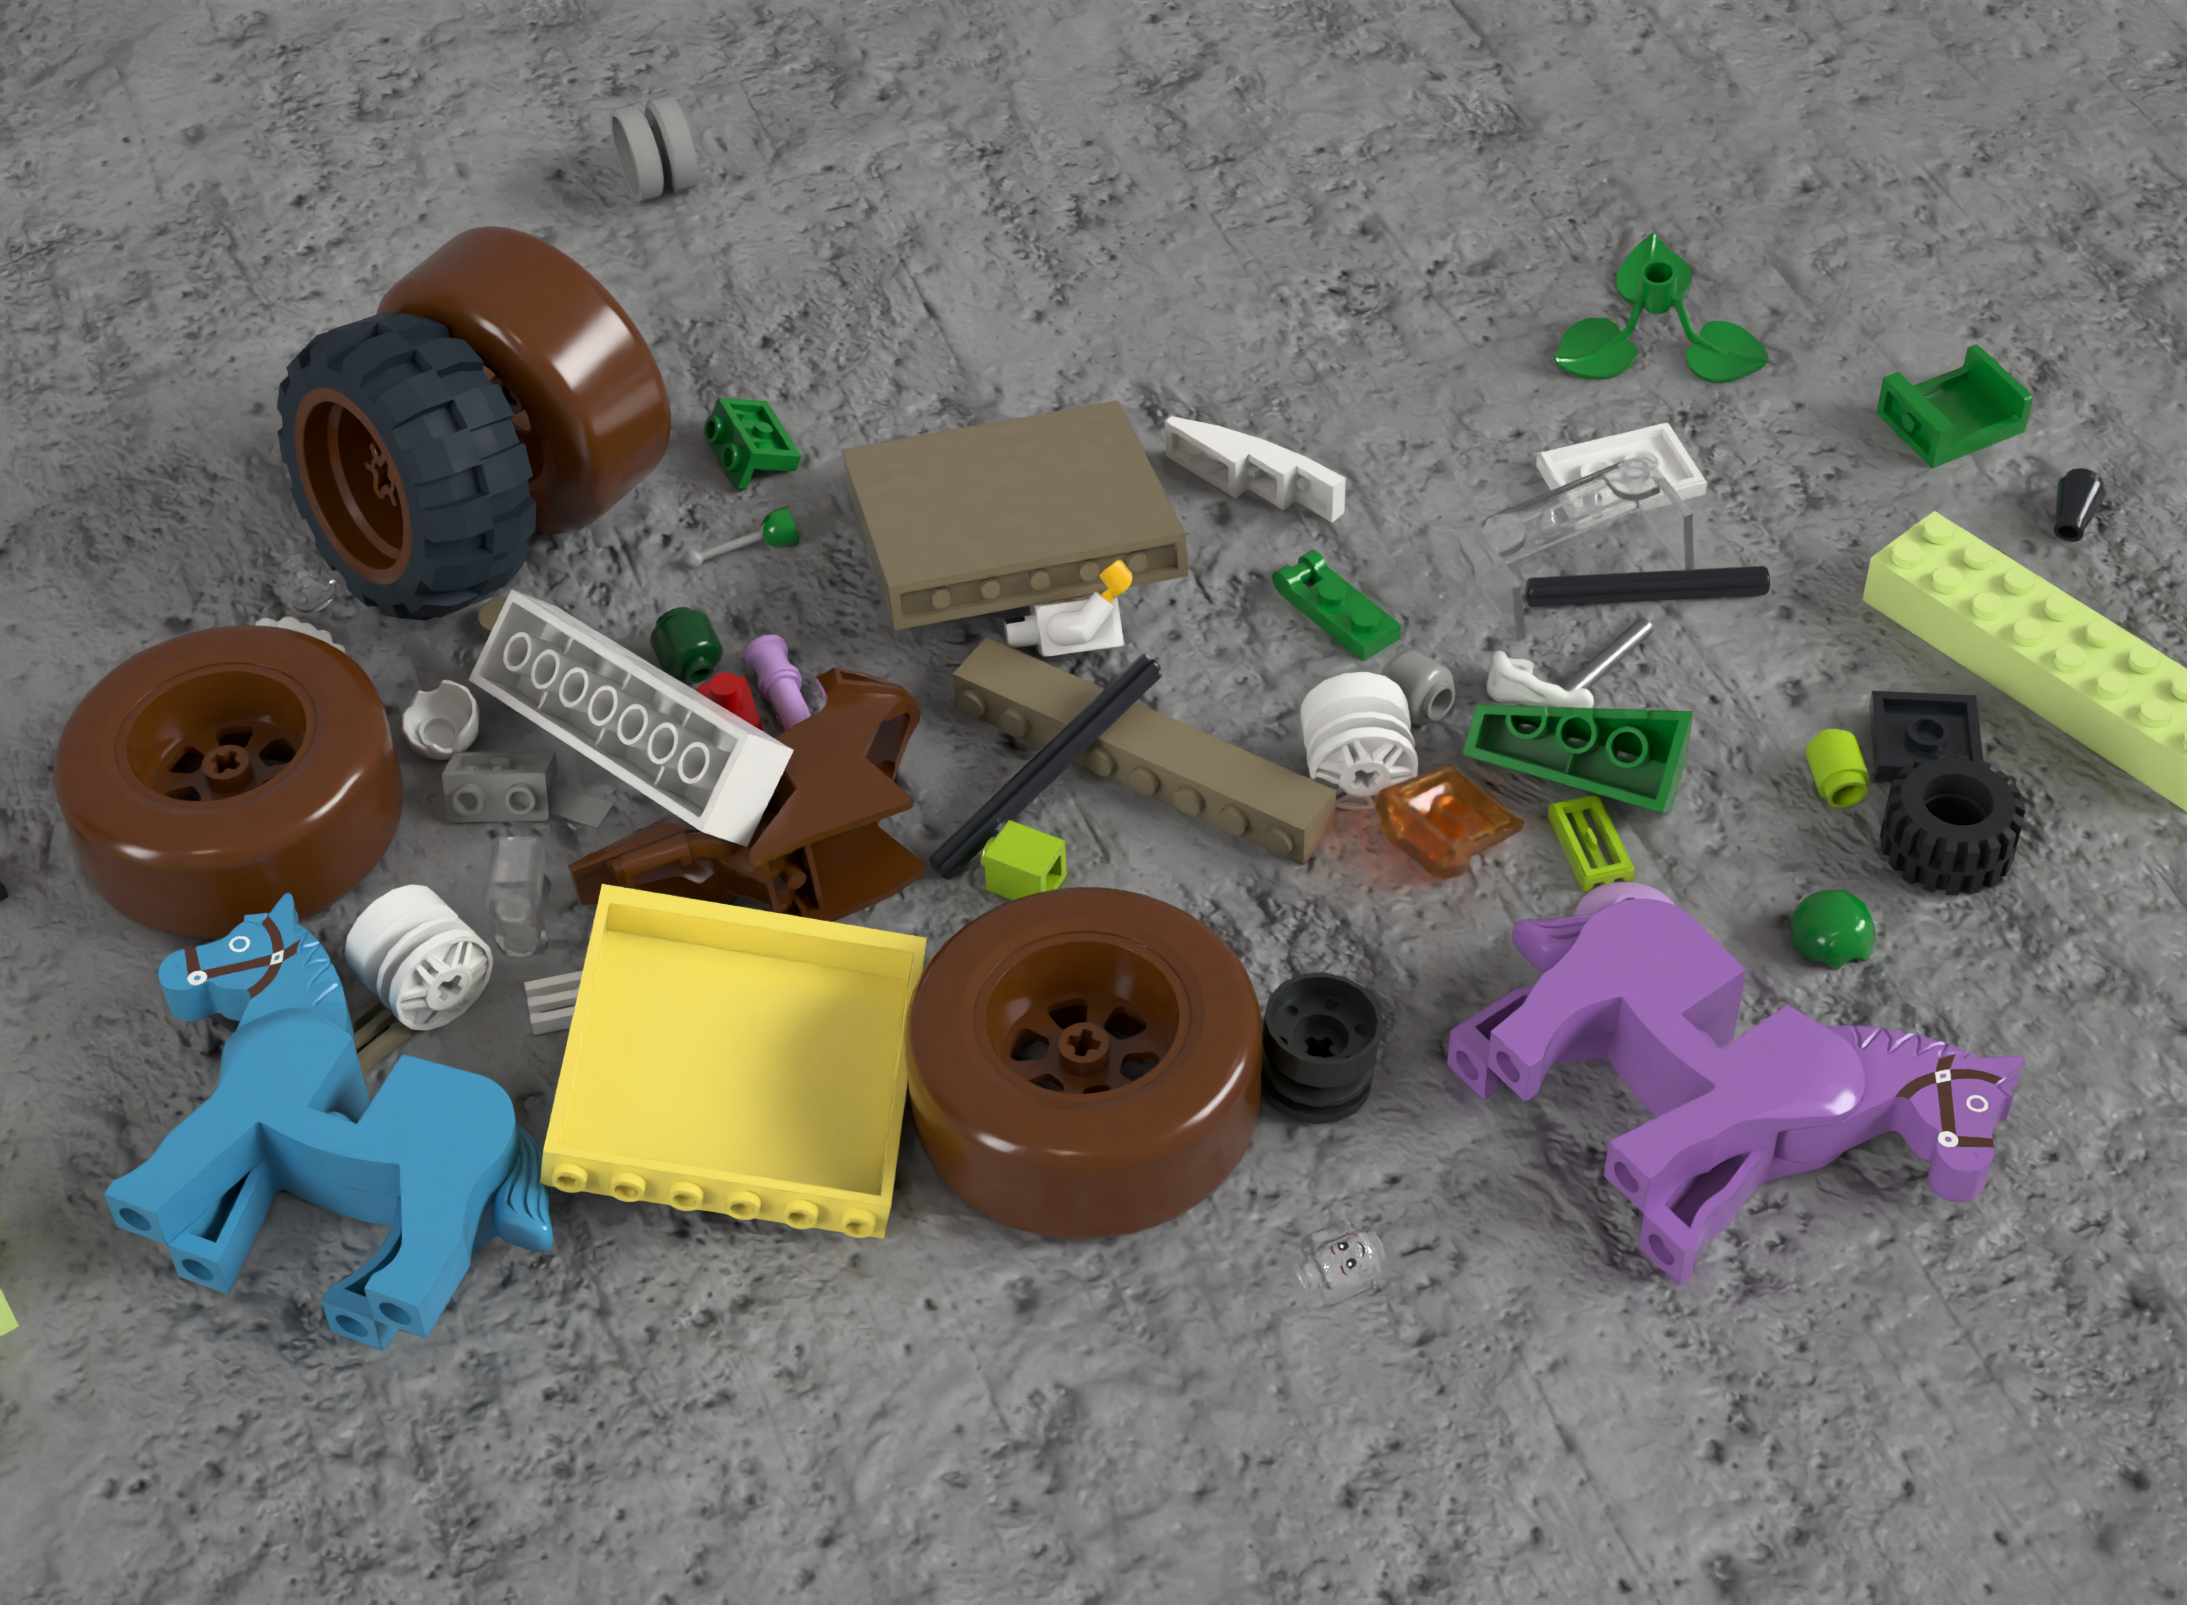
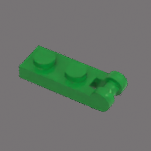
(1336, 606)

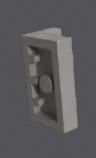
(498, 786)

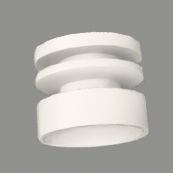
(1358, 737)
(418, 957)

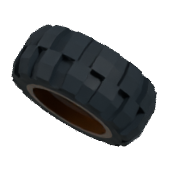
(406, 465)

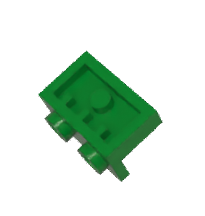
(748, 438)

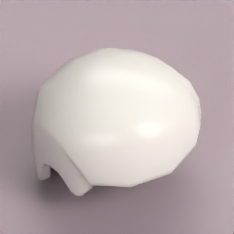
(441, 721)

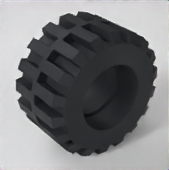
(1952, 824)

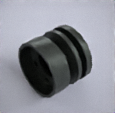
(1319, 1047)

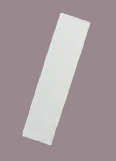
(1247, 462)

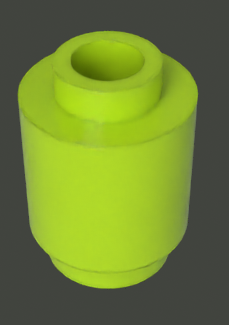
(1838, 767)

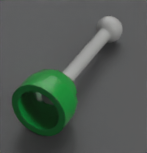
(776, 530)

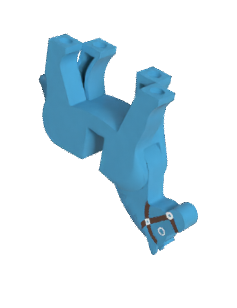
(426, 1157)

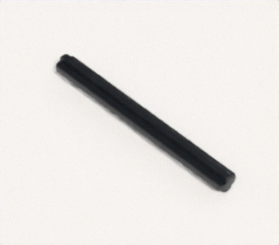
(1045, 766)

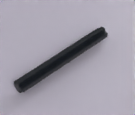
(1647, 586)

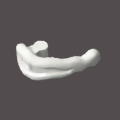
(1513, 682)

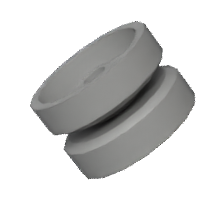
(654, 147)

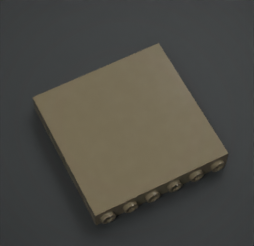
(1011, 514)

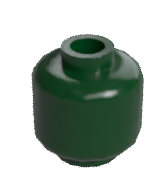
(686, 644)

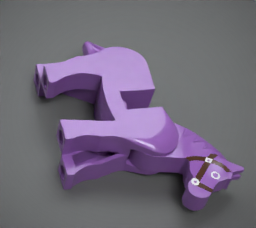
(1770, 1105)

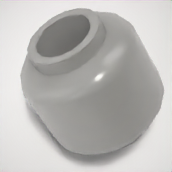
(1424, 683)

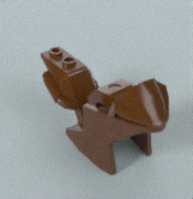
(820, 833)

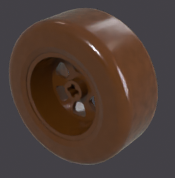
(564, 359)
(199, 723)
(1107, 1148)

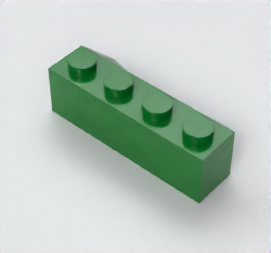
(1600, 750)

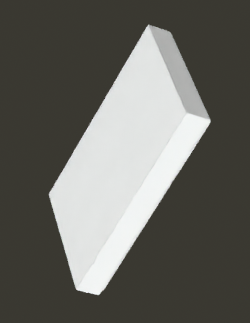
(1651, 443)

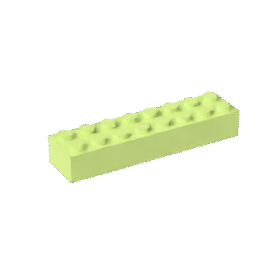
(2038, 648)

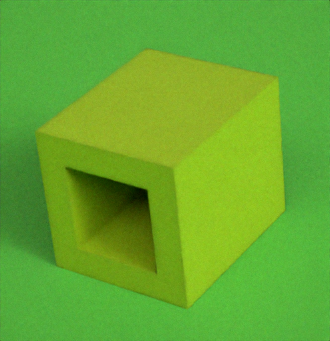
(1023, 861)

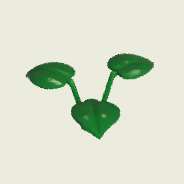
(1657, 280)

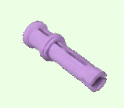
(777, 678)

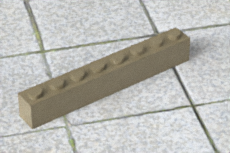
(1150, 752)

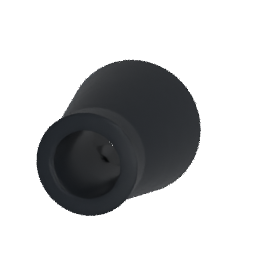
(2076, 503)

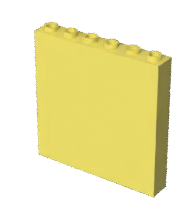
(736, 1063)

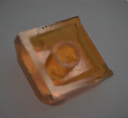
(1443, 820)

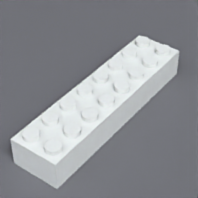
(631, 718)

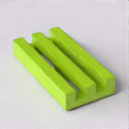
(1602, 872)

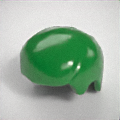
(1832, 928)

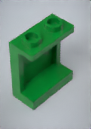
(1957, 409)

